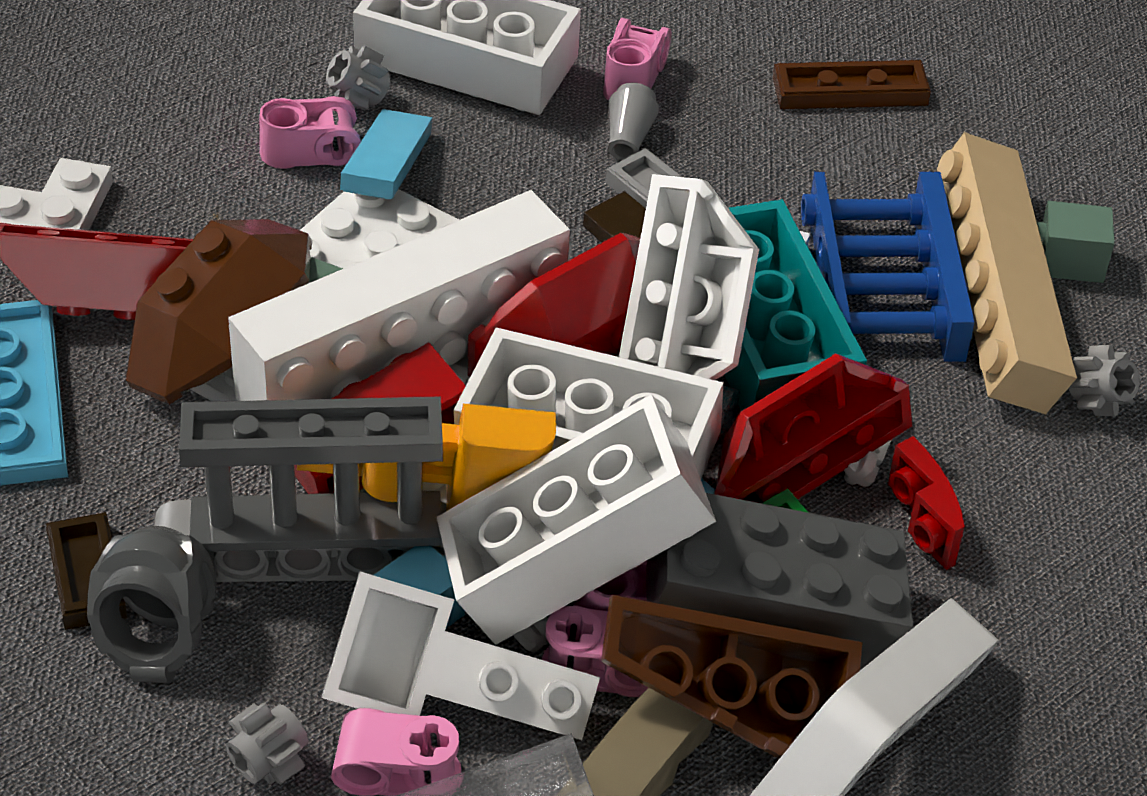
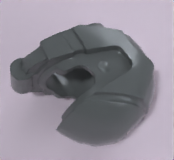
(161, 579)

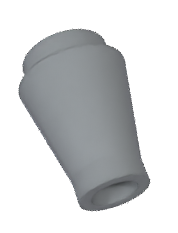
(630, 118)

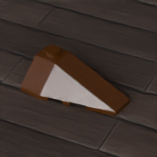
(729, 670)

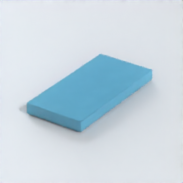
(30, 396)

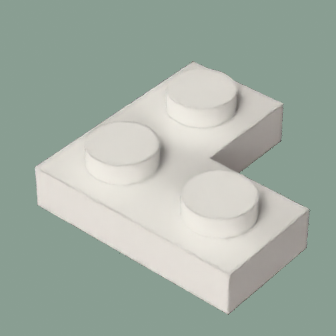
(67, 200)

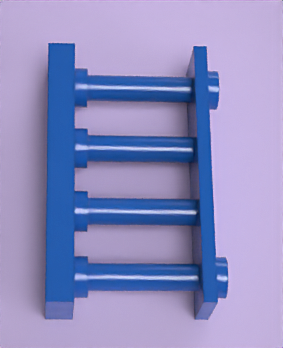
(933, 244)

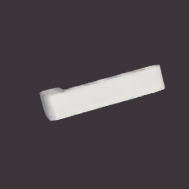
(880, 705)

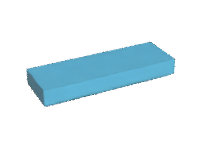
(386, 154)

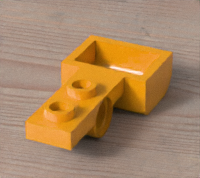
(476, 453)

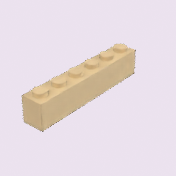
(1006, 275)

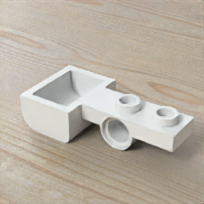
(399, 652)

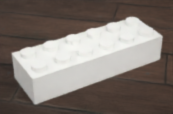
(394, 303)

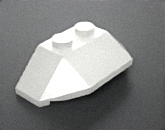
(689, 281)

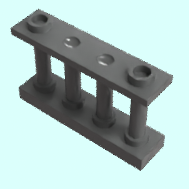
(312, 433)

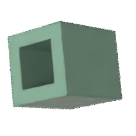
(1077, 240)

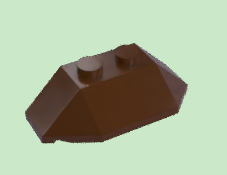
(184, 315)

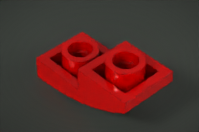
(936, 513)

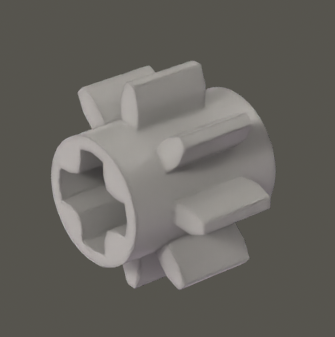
(358, 76)
(1104, 380)
(267, 743)

